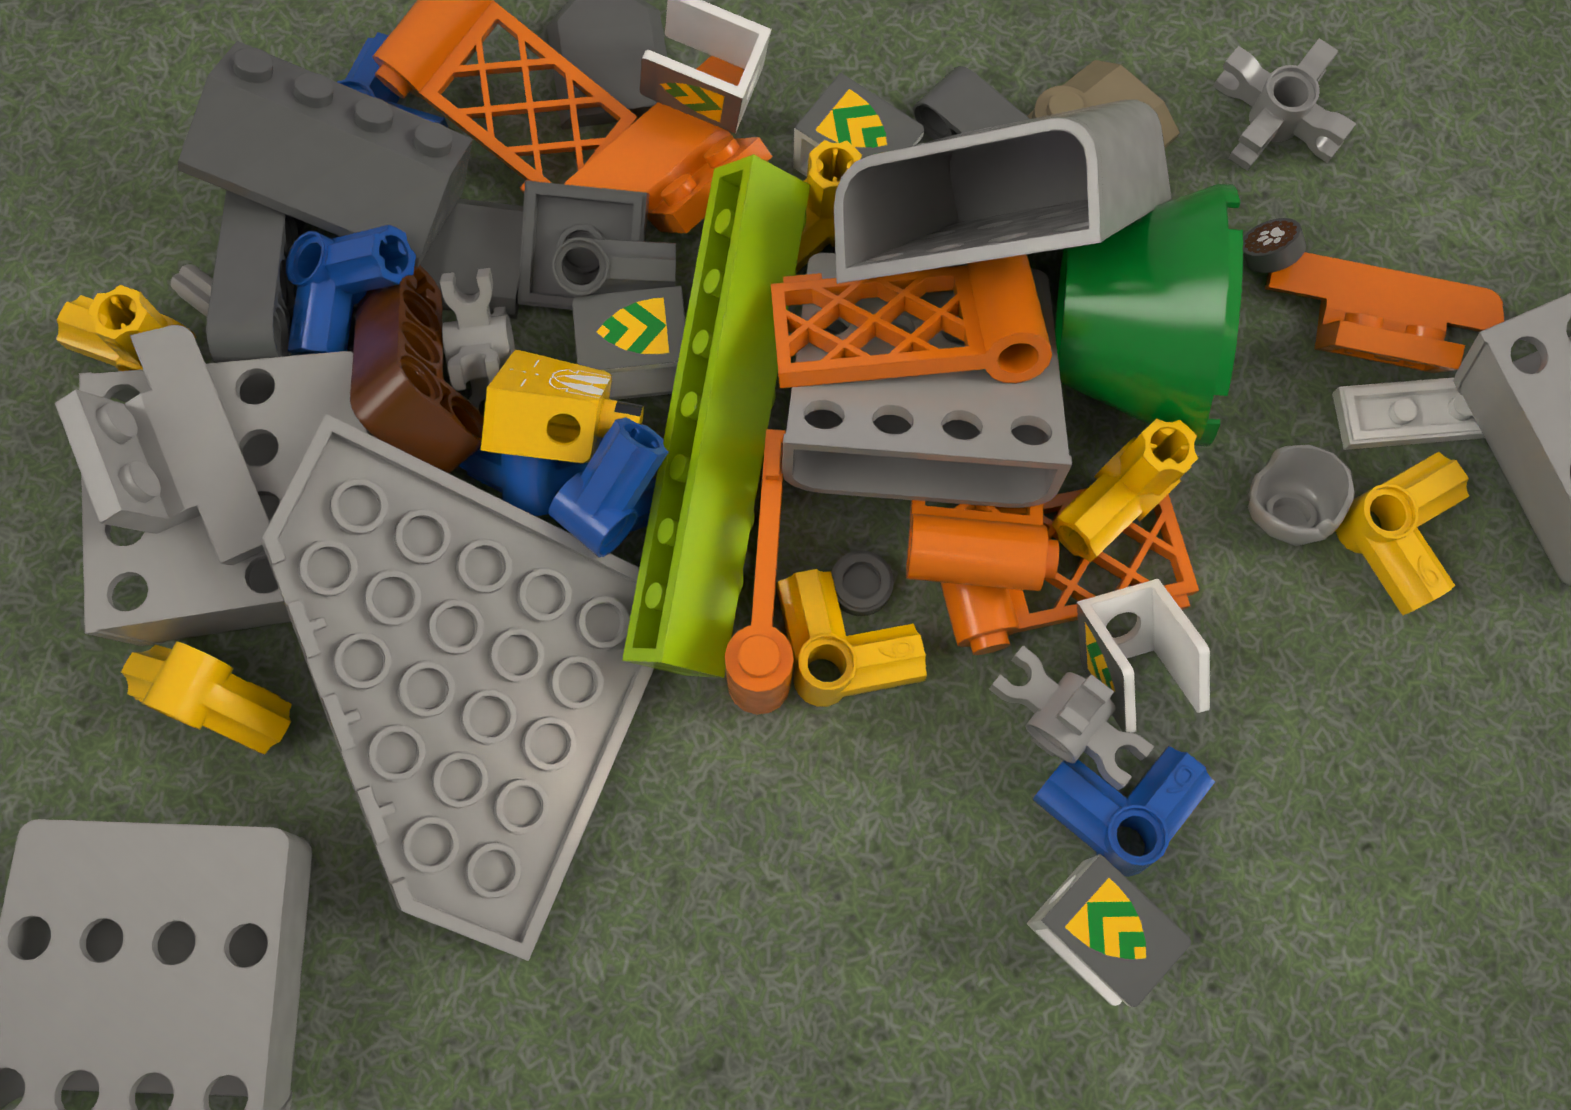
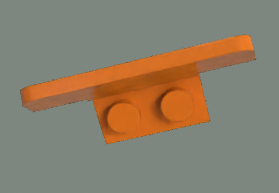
(671, 159)
(1388, 312)

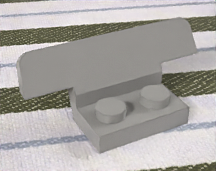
(167, 451)

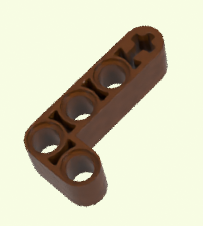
(400, 375)

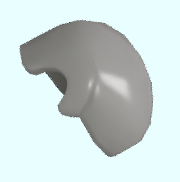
(1301, 494)

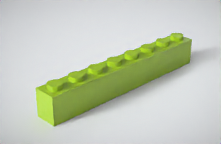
(716, 423)

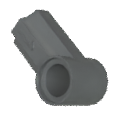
(622, 264)

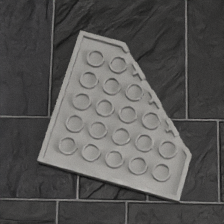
(459, 674)

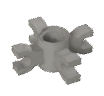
(1287, 85)
(478, 340)
(1071, 717)

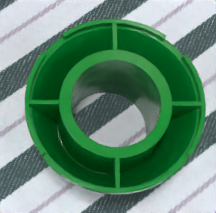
(1156, 312)

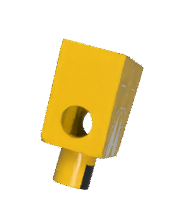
(550, 409)

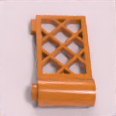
(439, 40)
(996, 321)
(980, 546)
(988, 615)
(759, 655)

